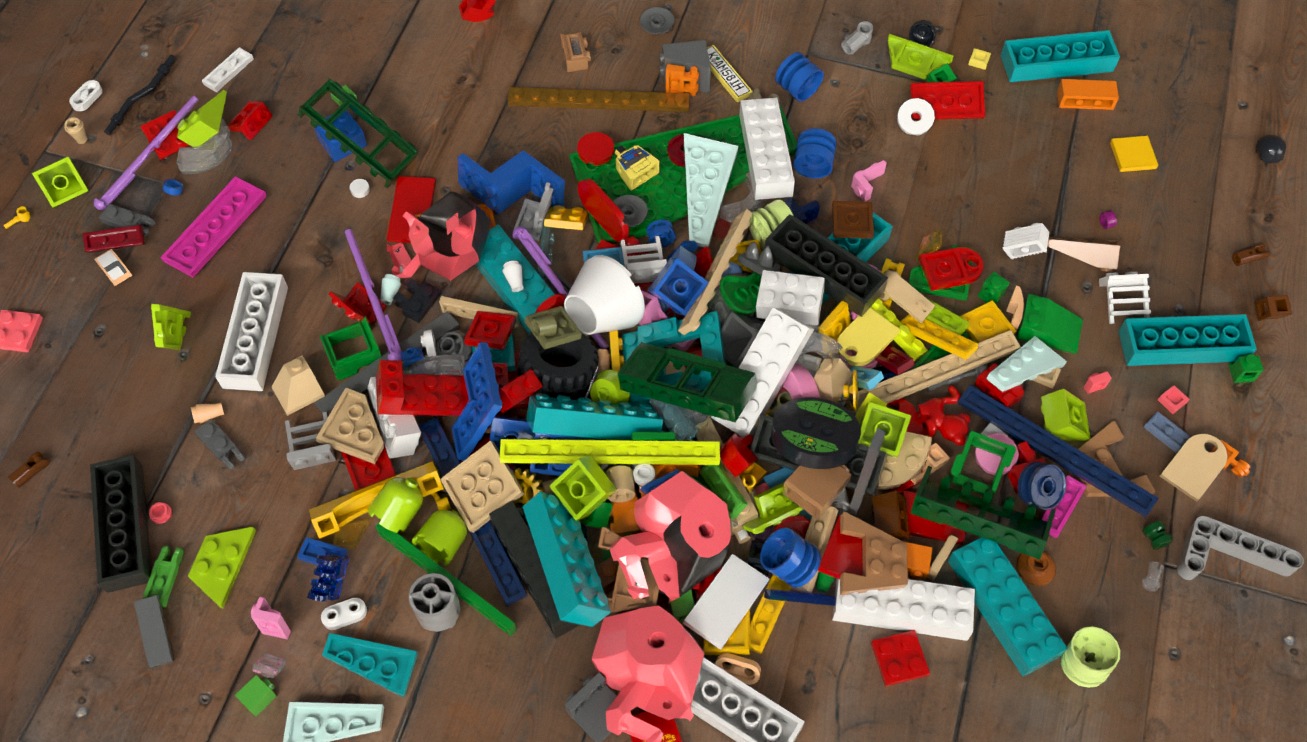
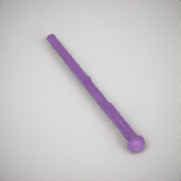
(128, 175)
(543, 262)
(384, 321)

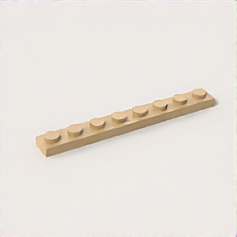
(713, 276)

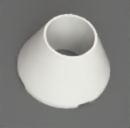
(604, 297)

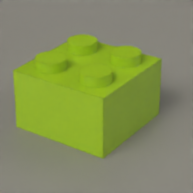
(885, 419)
(583, 487)

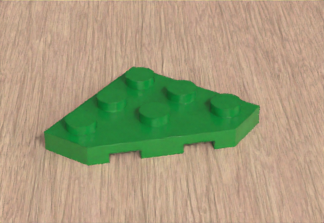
(918, 281)

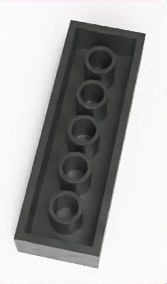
(815, 255)
(765, 451)
(120, 523)
(520, 547)

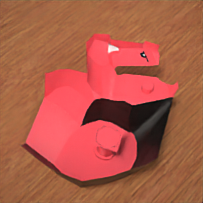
(431, 238)
(681, 535)

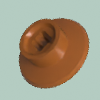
(1036, 575)

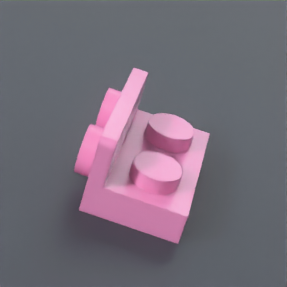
(269, 620)

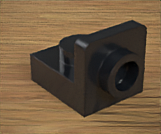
(754, 557)

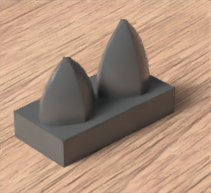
(756, 261)

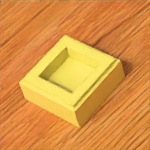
(979, 59)

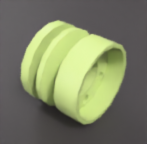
(767, 219)
(1098, 649)

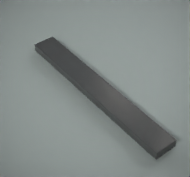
(360, 381)
(866, 472)

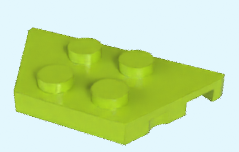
(914, 57)
(168, 326)
(220, 562)

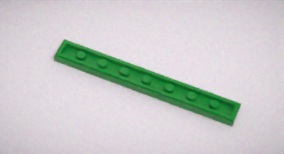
(461, 590)

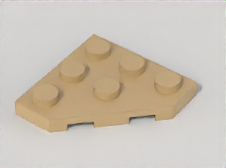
(352, 428)

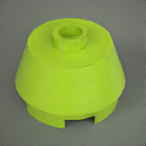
(607, 387)

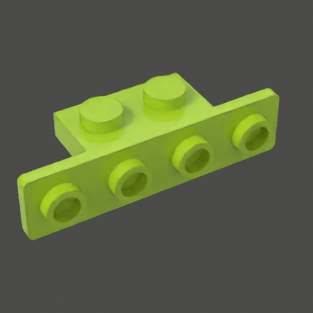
(772, 509)

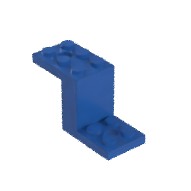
(509, 181)

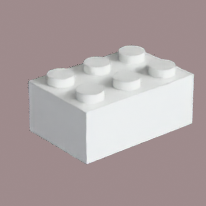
(791, 293)

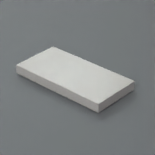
(726, 601)

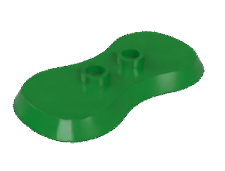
(741, 292)

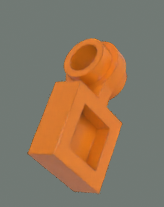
(1240, 467)

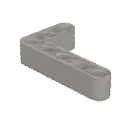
(1233, 546)

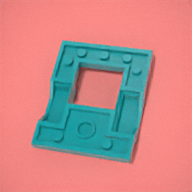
(666, 333)

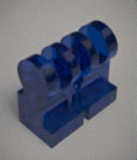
(330, 570)

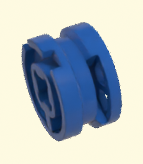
(664, 231)

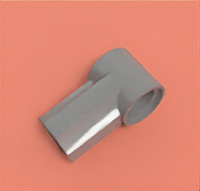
(858, 38)

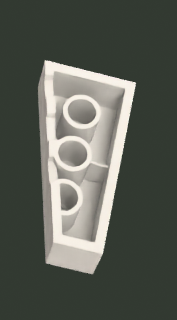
(398, 431)

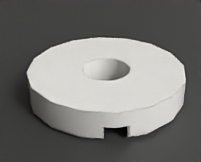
(918, 106)

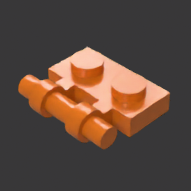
(676, 79)

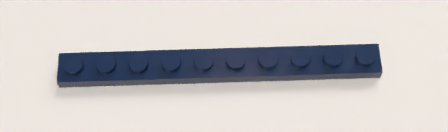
(1059, 451)
(485, 536)

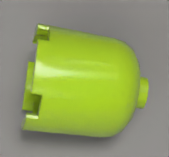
(397, 503)
(441, 536)

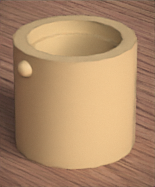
(623, 480)

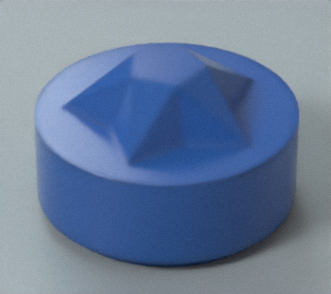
(172, 187)

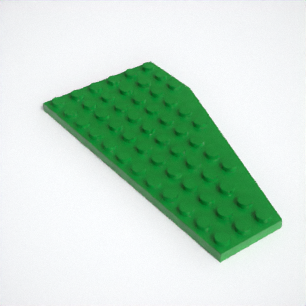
(667, 191)

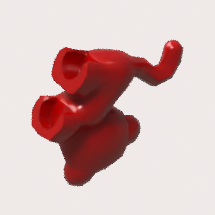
(951, 426)

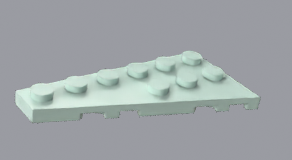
(707, 177)

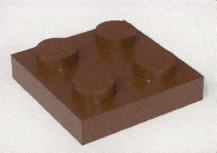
(852, 219)

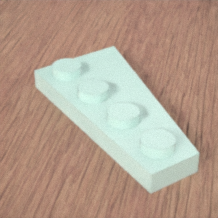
(1025, 364)
(330, 721)

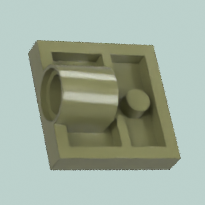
(553, 327)

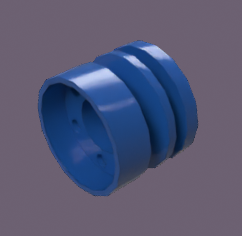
(799, 76)
(815, 153)
(790, 557)

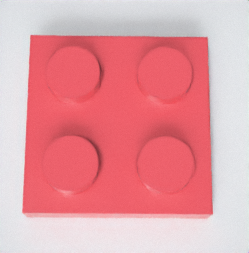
(18, 330)

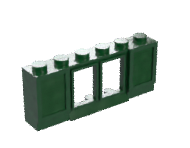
(722, 398)
(1023, 533)

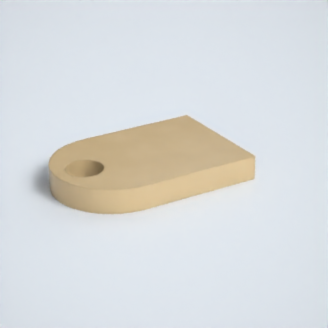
(1194, 467)

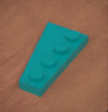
(376, 662)

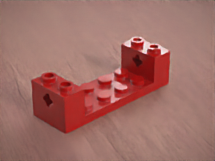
(424, 393)

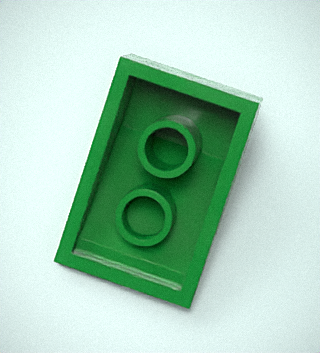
(1050, 324)

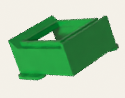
(349, 365)
(987, 444)

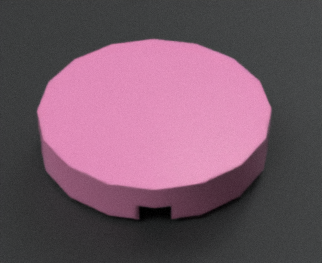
(990, 461)

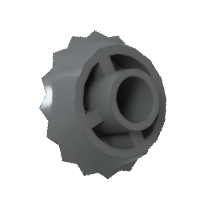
(453, 344)

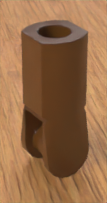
(1250, 255)
(28, 469)

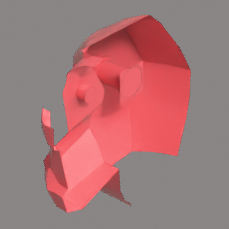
(652, 665)

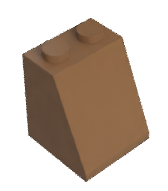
(816, 488)

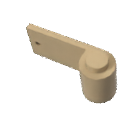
(906, 296)

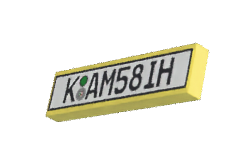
(727, 75)

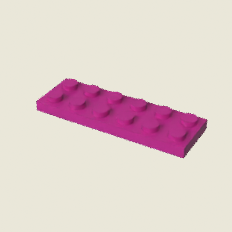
(213, 227)

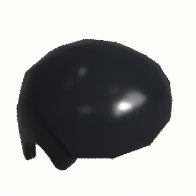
(922, 33)
(1271, 148)

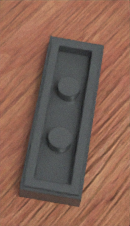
(153, 631)

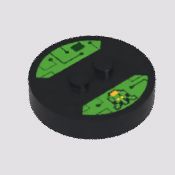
(815, 433)

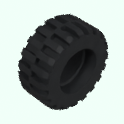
(560, 381)

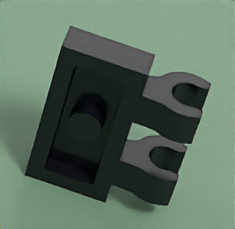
(421, 301)

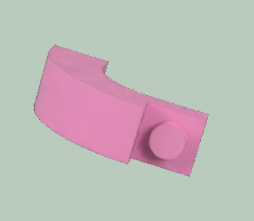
(654, 313)
(800, 383)

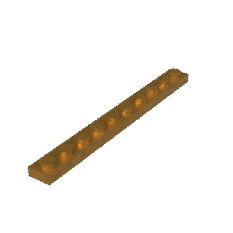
(598, 99)

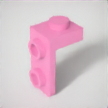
(861, 180)

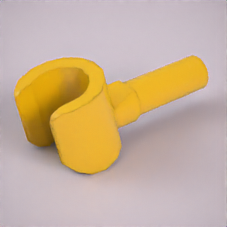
(22, 215)
(443, 504)

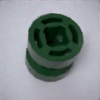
(1158, 535)

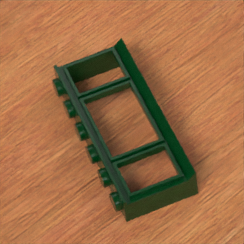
(365, 113)

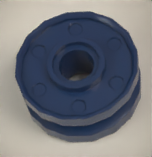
(1042, 485)

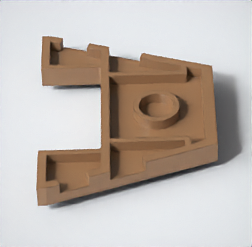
(1097, 450)
(882, 558)
(621, 597)

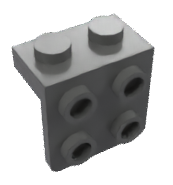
(590, 706)

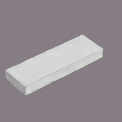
(227, 69)

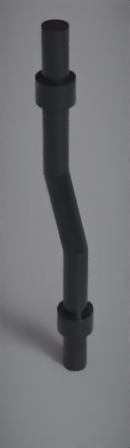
(117, 118)

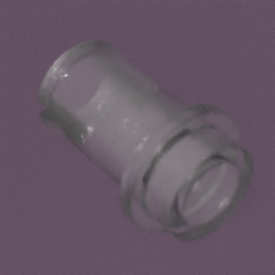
(1153, 576)

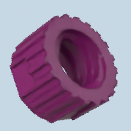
(1108, 219)

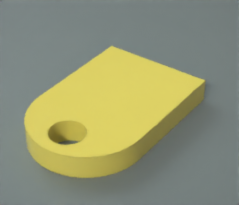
(867, 337)

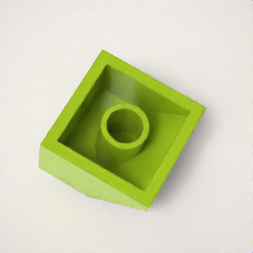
(60, 181)
(1065, 416)

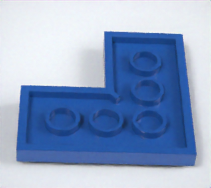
(482, 404)

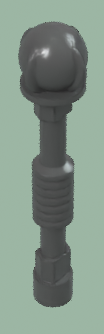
(974, 372)

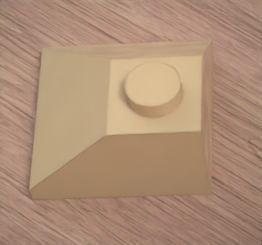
(831, 378)
(296, 386)

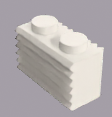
(1026, 240)

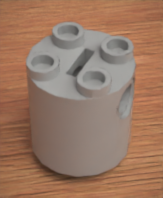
(434, 602)

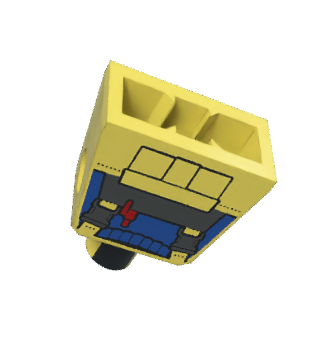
(635, 165)

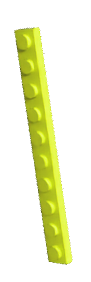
(610, 451)

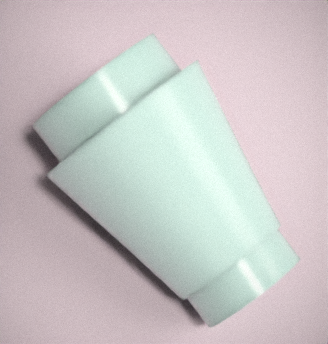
(389, 287)

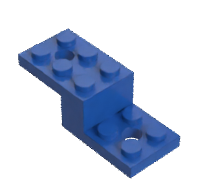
(506, 426)

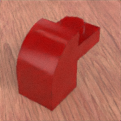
(476, 10)
(736, 454)
(1025, 457)

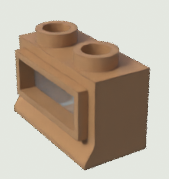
(574, 51)

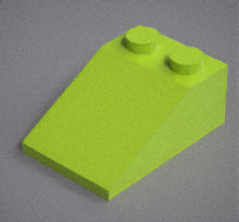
(202, 123)

